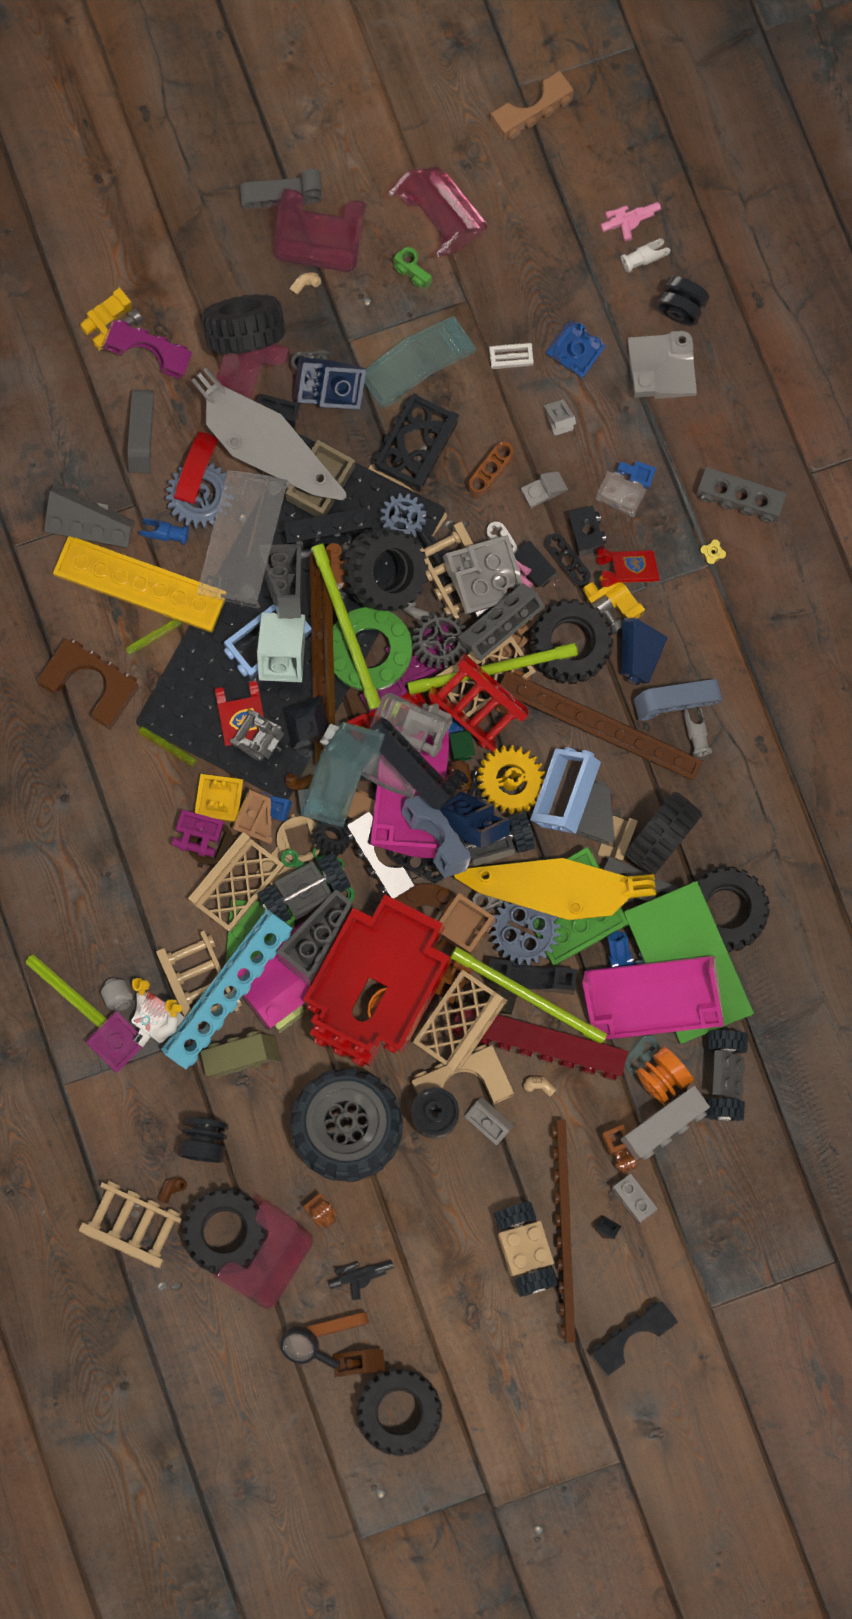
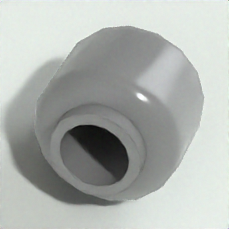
(117, 994)

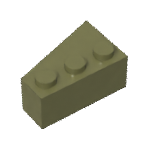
(240, 1054)

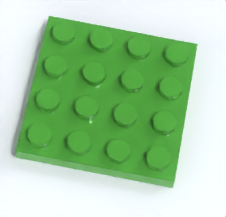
(582, 933)

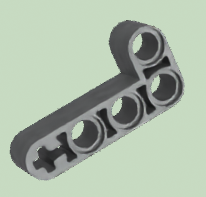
(268, 193)
(140, 431)

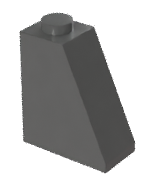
(597, 817)

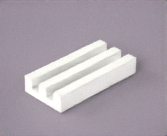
(514, 363)

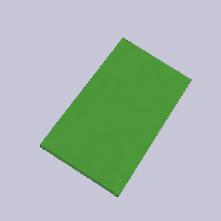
(683, 928)

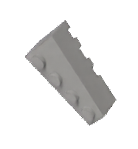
(665, 1123)

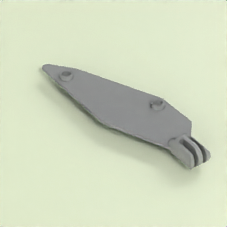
(264, 439)

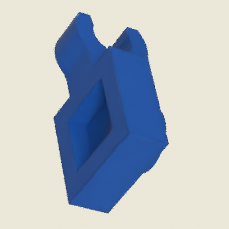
(639, 472)

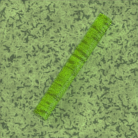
(153, 636)
(167, 746)

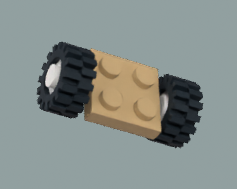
(525, 1249)

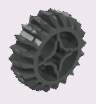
(432, 642)

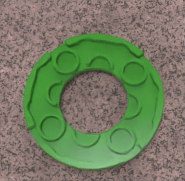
(400, 651)

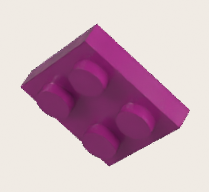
(114, 1042)

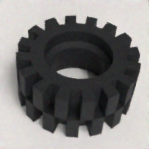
(325, 843)

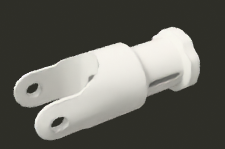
(644, 255)

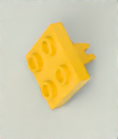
(219, 797)

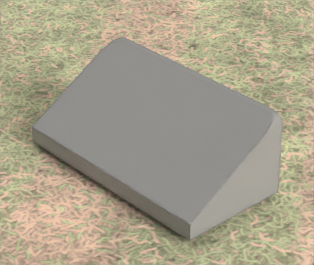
(489, 1121)

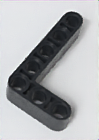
(417, 769)

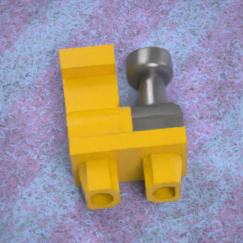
(104, 314)
(613, 597)

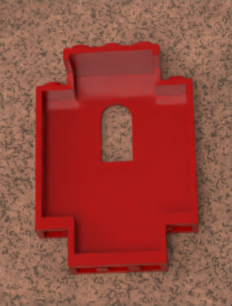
(392, 950)

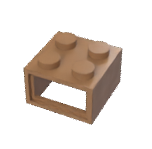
(466, 924)

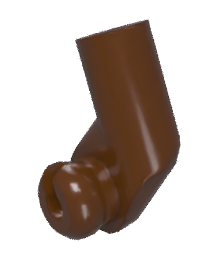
(294, 783)
(171, 1186)

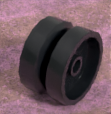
(682, 300)
(438, 1100)

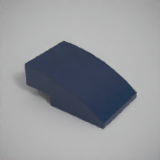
(329, 383)
(475, 820)

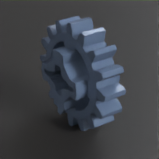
(410, 512)

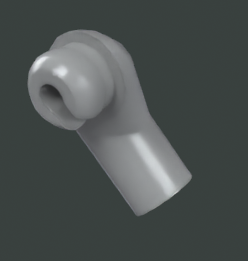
(416, 612)

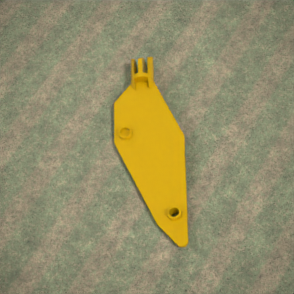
(559, 887)

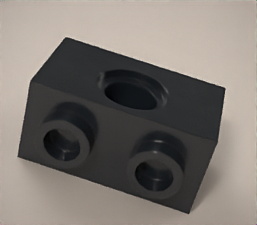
(583, 518)

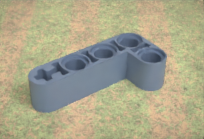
(677, 697)

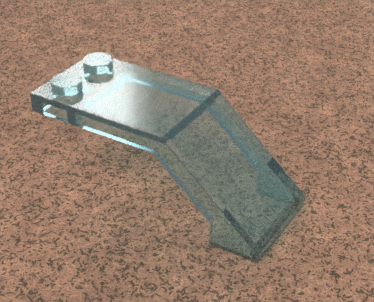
(416, 359)
(340, 772)

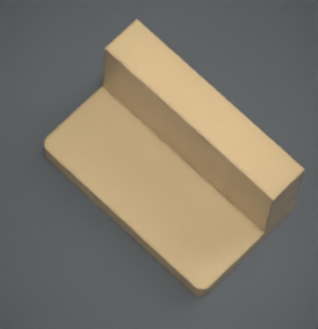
(623, 834)

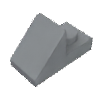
(560, 417)
(544, 489)

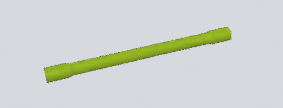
(324, 564)
(558, 653)
(469, 961)

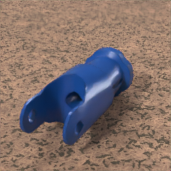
(165, 531)

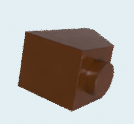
(360, 1362)

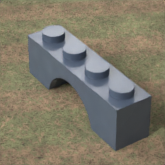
(451, 855)

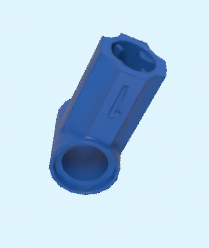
(619, 950)

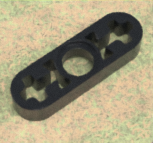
(558, 559)
(418, 871)

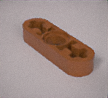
(339, 1324)

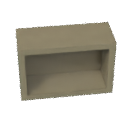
(340, 468)

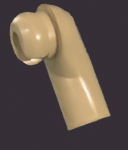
(305, 279)
(539, 1082)

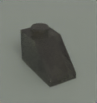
(484, 996)

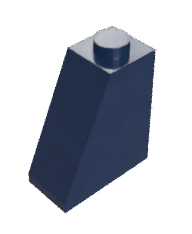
(640, 650)

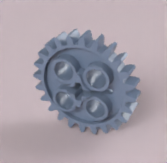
(518, 947)

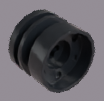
(203, 1139)

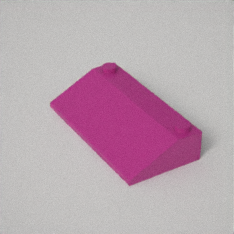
(390, 827)
(275, 991)
(654, 997)

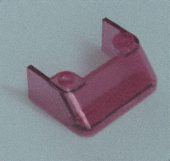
(443, 205)

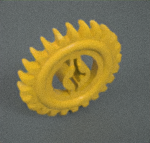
(530, 776)

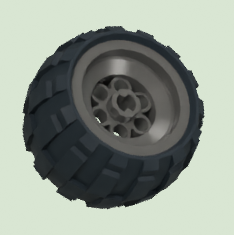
(352, 1158)

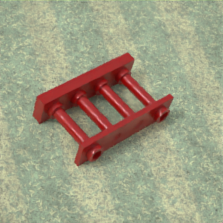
(483, 682)

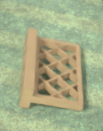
(454, 668)
(220, 873)
(473, 1034)

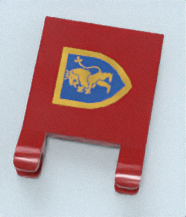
(628, 566)
(235, 712)

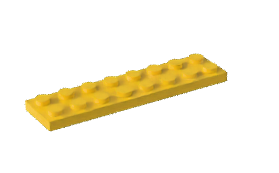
(137, 583)

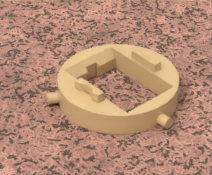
(282, 841)

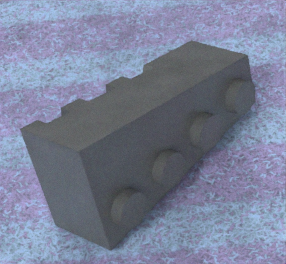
(86, 520)
(284, 579)
(313, 940)

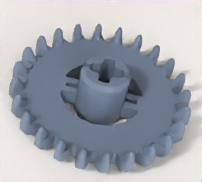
(207, 512)

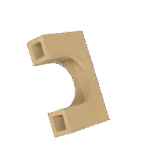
(482, 1063)

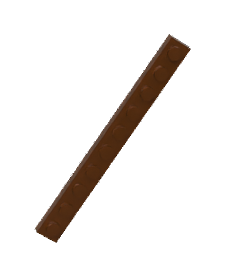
(322, 644)
(601, 725)
(564, 1240)

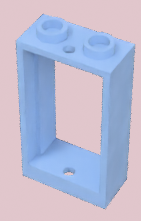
(232, 652)
(579, 796)

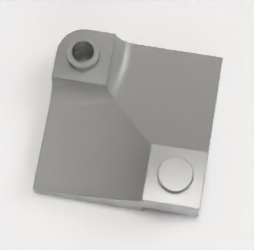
(662, 365)
(483, 573)

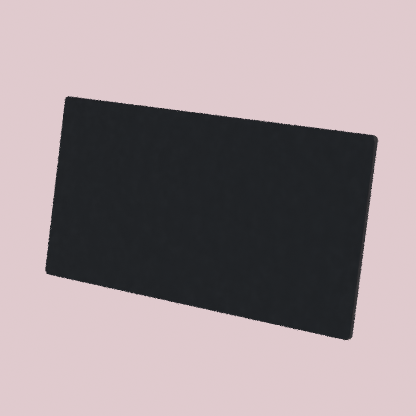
(184, 700)

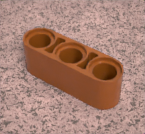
(493, 460)

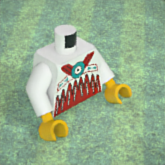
(153, 1015)

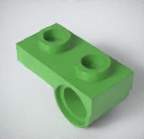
(417, 275)

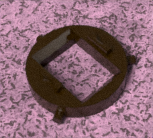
(226, 844)

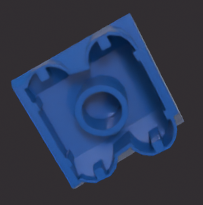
(576, 348)

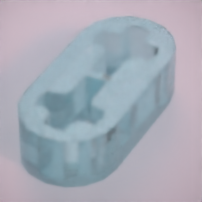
(637, 1052)

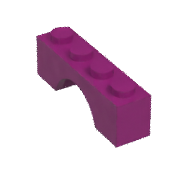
(171, 357)

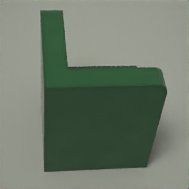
(462, 746)

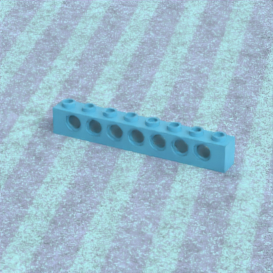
(227, 977)

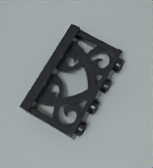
(420, 470)

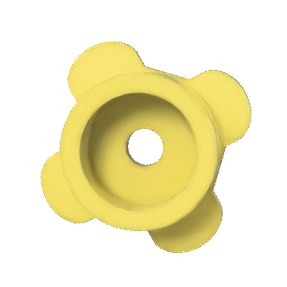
(712, 558)

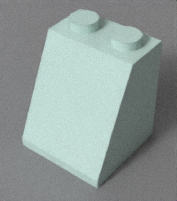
(281, 648)

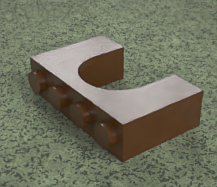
(73, 658)

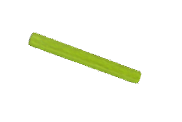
(65, 990)

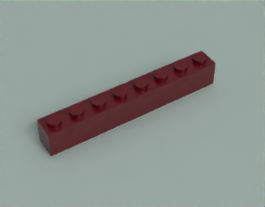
(549, 1045)

